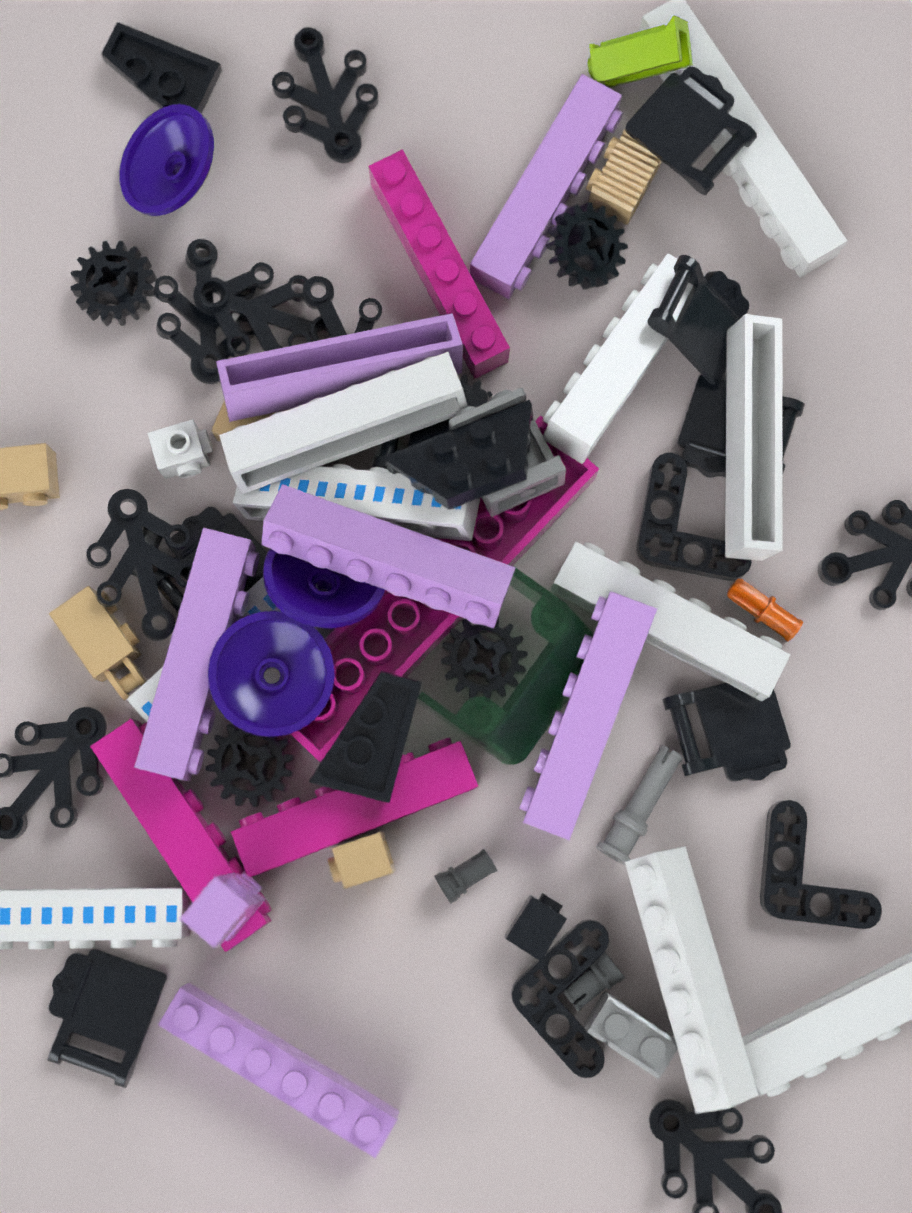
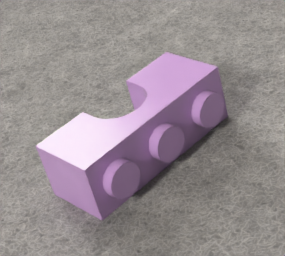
(223, 907)

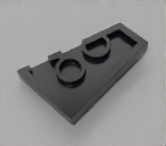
(161, 69)
(372, 742)

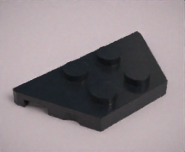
(470, 458)

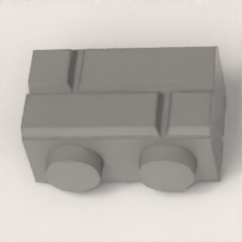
(631, 1034)

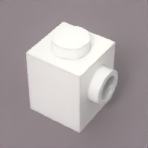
(180, 449)

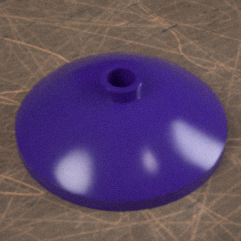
(166, 160)
(295, 591)
(263, 643)

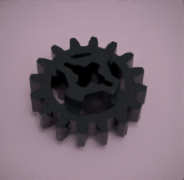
(586, 246)
(98, 293)
(467, 667)
(234, 771)

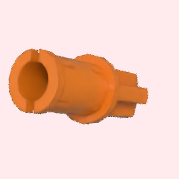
(764, 609)

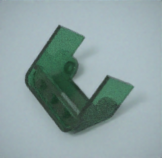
(517, 727)

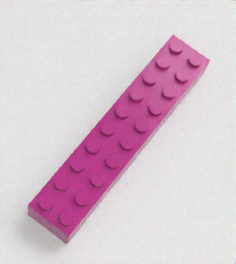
(407, 631)

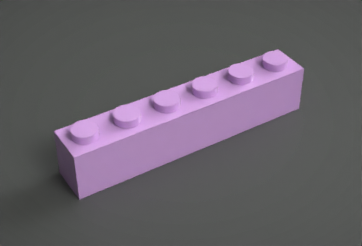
(546, 186)
(315, 369)
(387, 556)
(183, 694)
(589, 714)
(280, 1069)

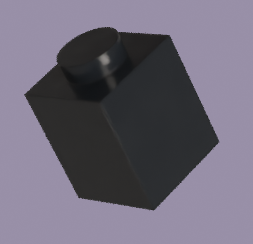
(536, 926)

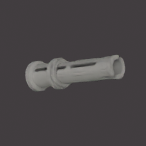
(631, 822)

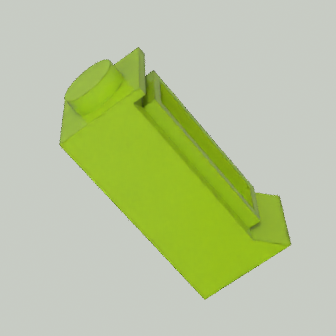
(641, 54)

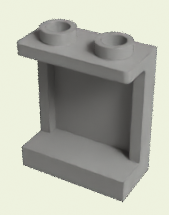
(544, 469)

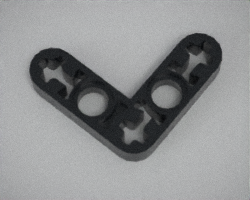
(667, 531)
(791, 879)
(550, 1005)

